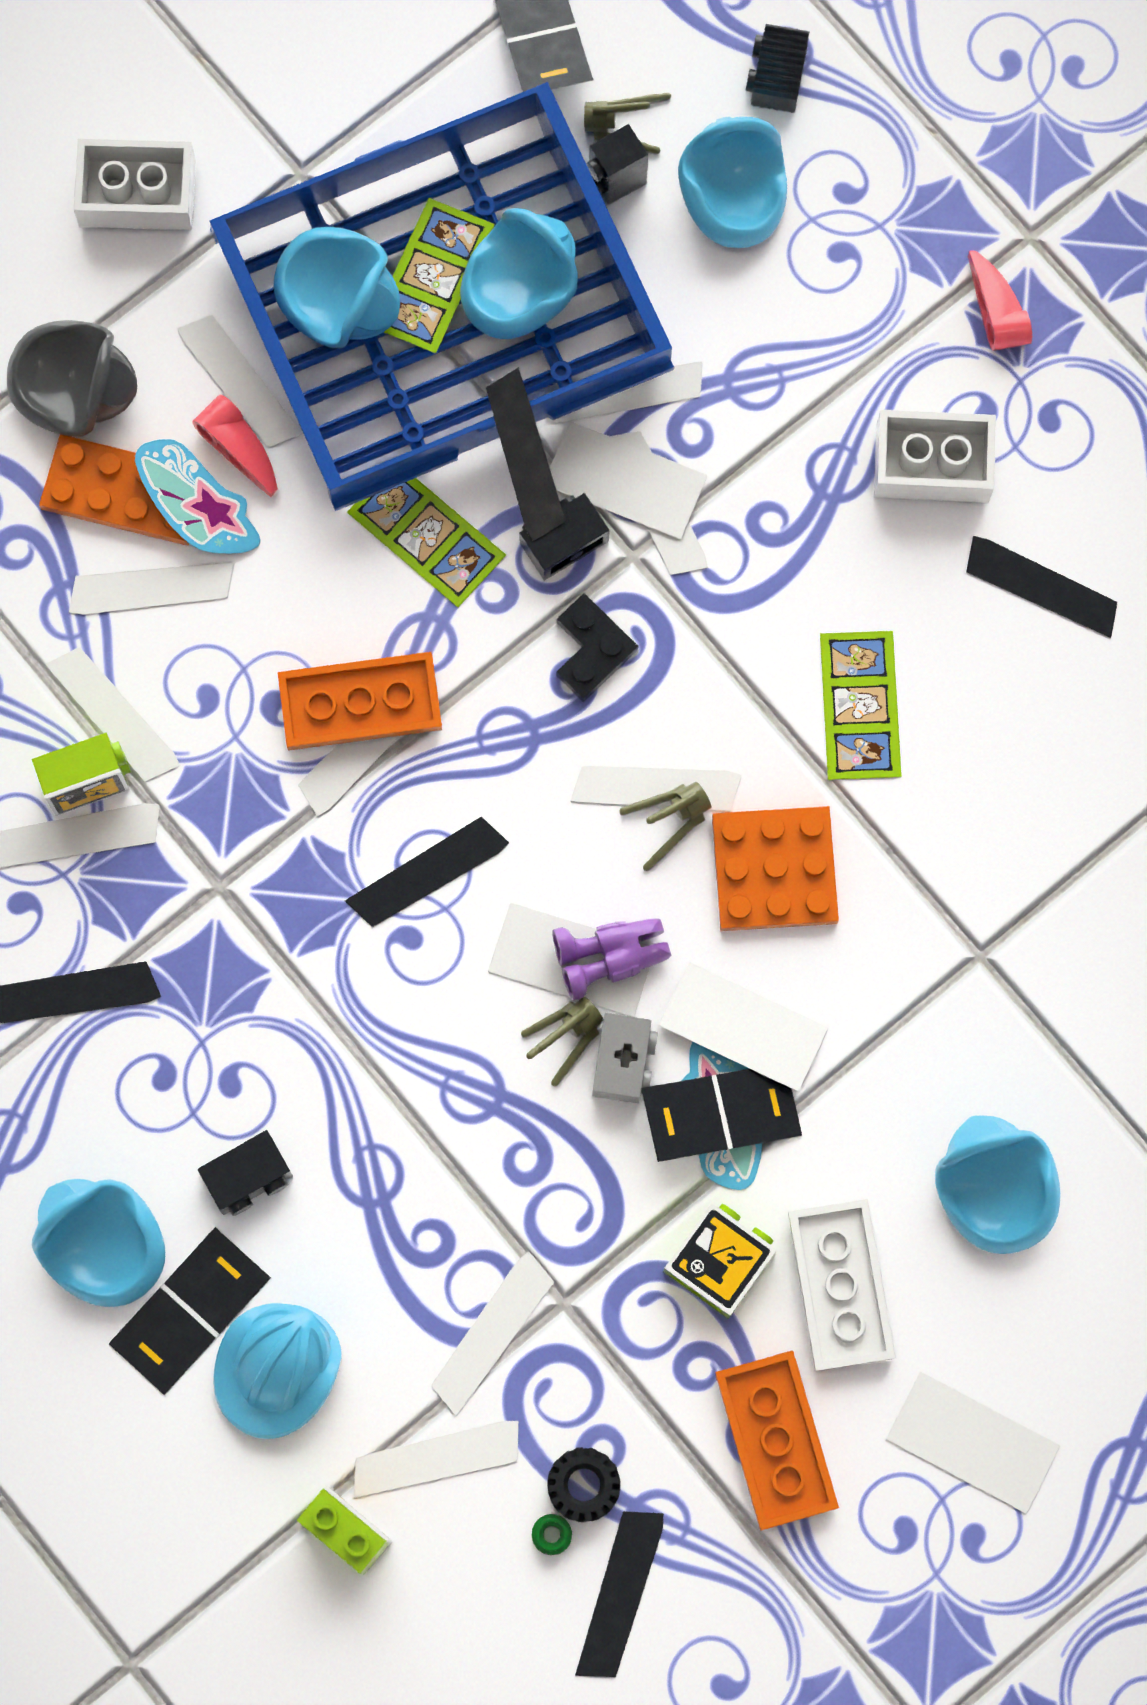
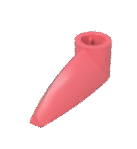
(1000, 310)
(233, 438)

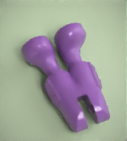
(620, 949)

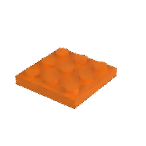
(775, 868)

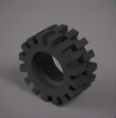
(558, 1484)

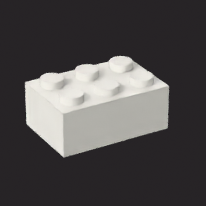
(134, 184)
(935, 456)

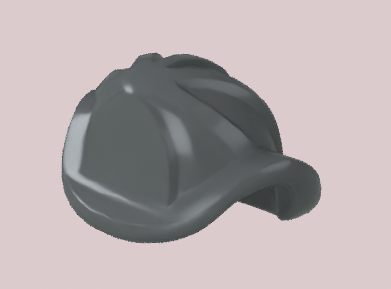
(69, 377)

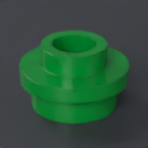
(558, 1522)

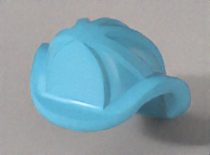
(735, 181)
(519, 275)
(336, 286)
(998, 1185)
(99, 1241)
(275, 1369)

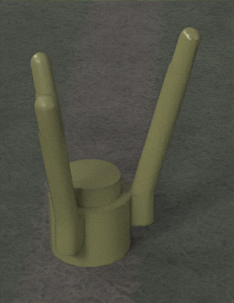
(601, 115)
(686, 802)
(577, 1019)

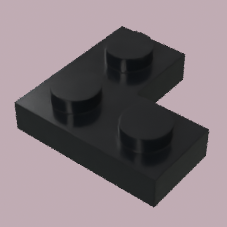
(602, 651)

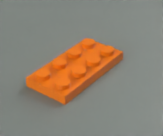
(102, 488)
(359, 701)
(776, 1440)

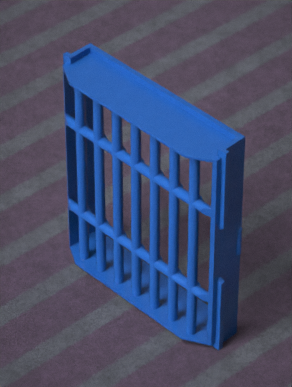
(395, 158)

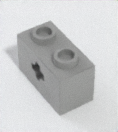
(622, 1034)

